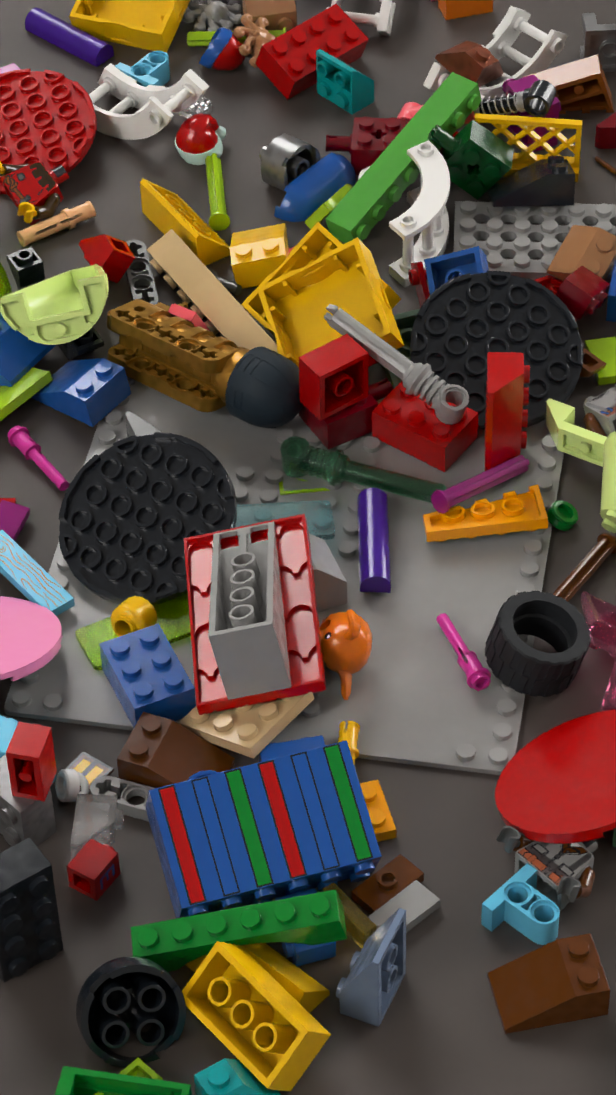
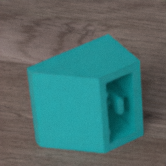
(342, 83)

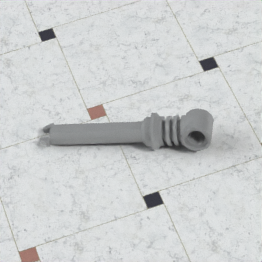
(415, 377)

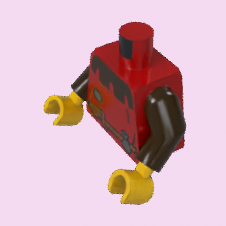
(33, 189)

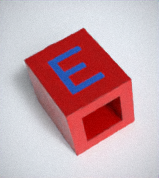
(93, 869)

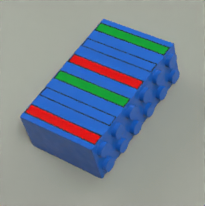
(263, 831)

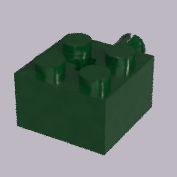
(474, 157)

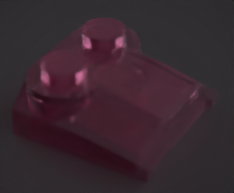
(602, 622)

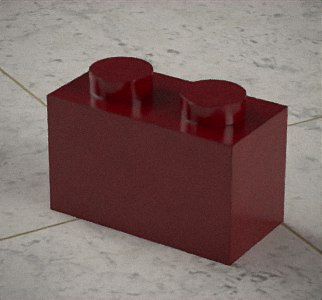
(583, 292)

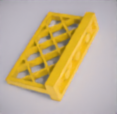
(528, 124)

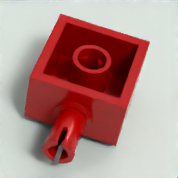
(334, 376)

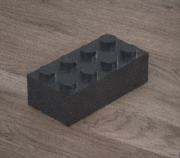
(27, 910)

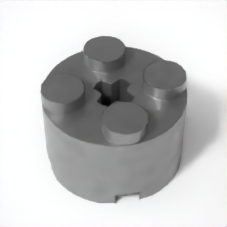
(286, 160)

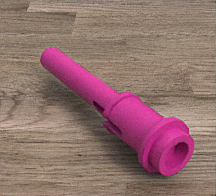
(20, 438)
(477, 675)

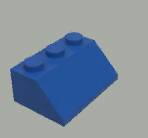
(17, 354)

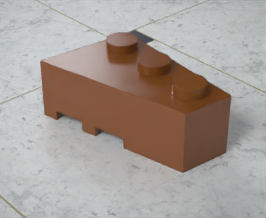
(580, 85)

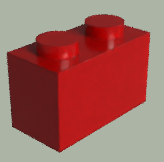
(31, 761)

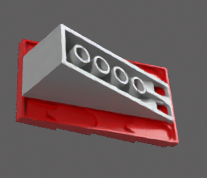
(253, 614)

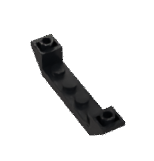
(28, 270)

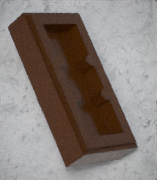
(386, 883)

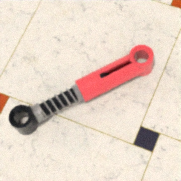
(533, 100)

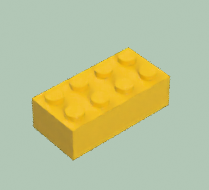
(254, 1016)

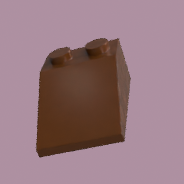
(167, 753)
(551, 985)

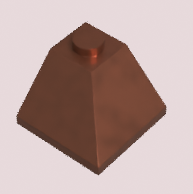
(471, 62)

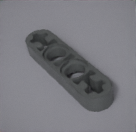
(141, 278)

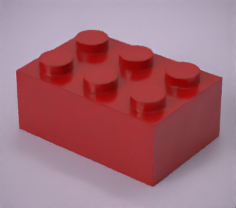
(415, 430)

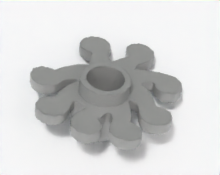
(213, 15)

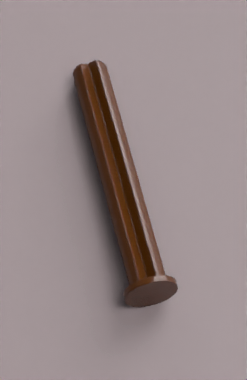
(585, 569)

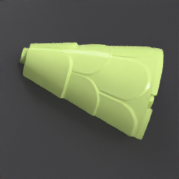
(59, 306)

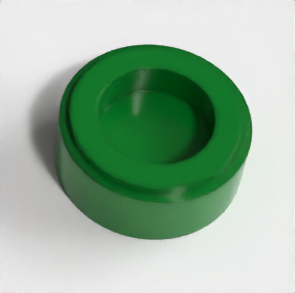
(562, 515)

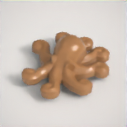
(256, 36)

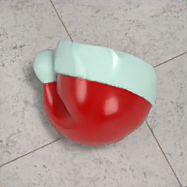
(199, 138)

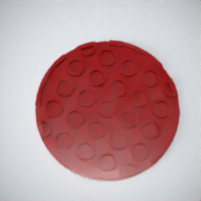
(44, 120)
(563, 782)

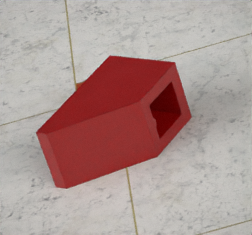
(109, 253)

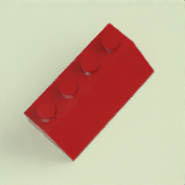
(505, 407)

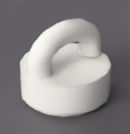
(68, 785)

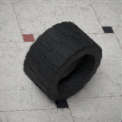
(525, 667)

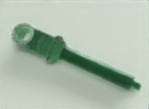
(300, 459)

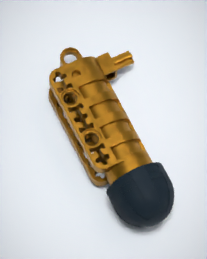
(203, 368)

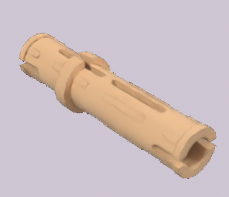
(82, 213)

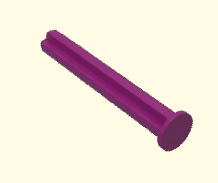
(479, 483)

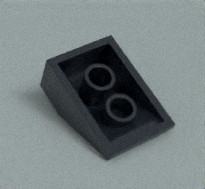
(539, 184)

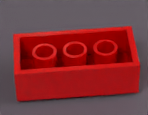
(291, 57)

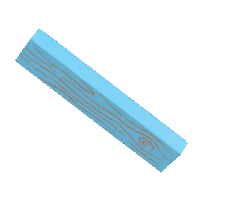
(31, 577)

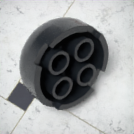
(129, 995)

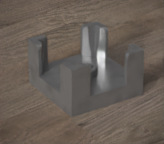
(599, 40)

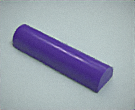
(68, 37)
(373, 541)

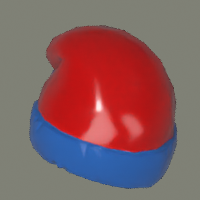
(222, 51)

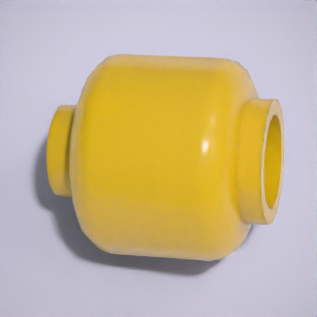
(133, 615)

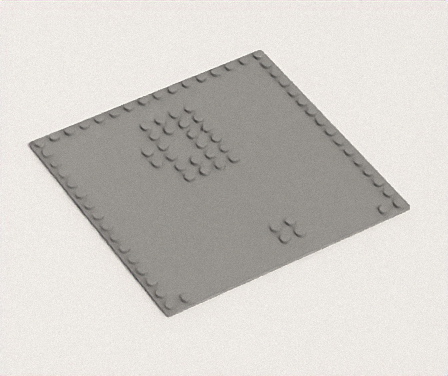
(412, 690)

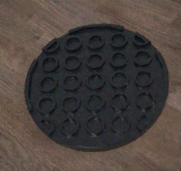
(499, 315)
(133, 509)

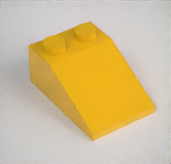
(258, 253)

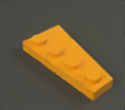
(484, 518)

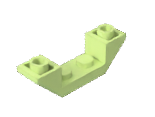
(572, 438)

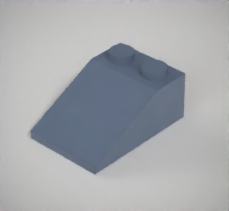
(375, 972)

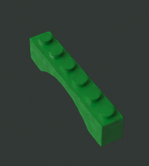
(299, 919)

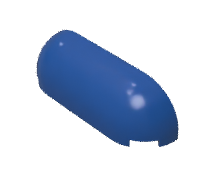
(315, 187)

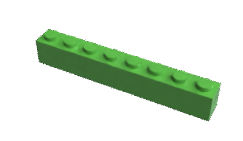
(394, 169)

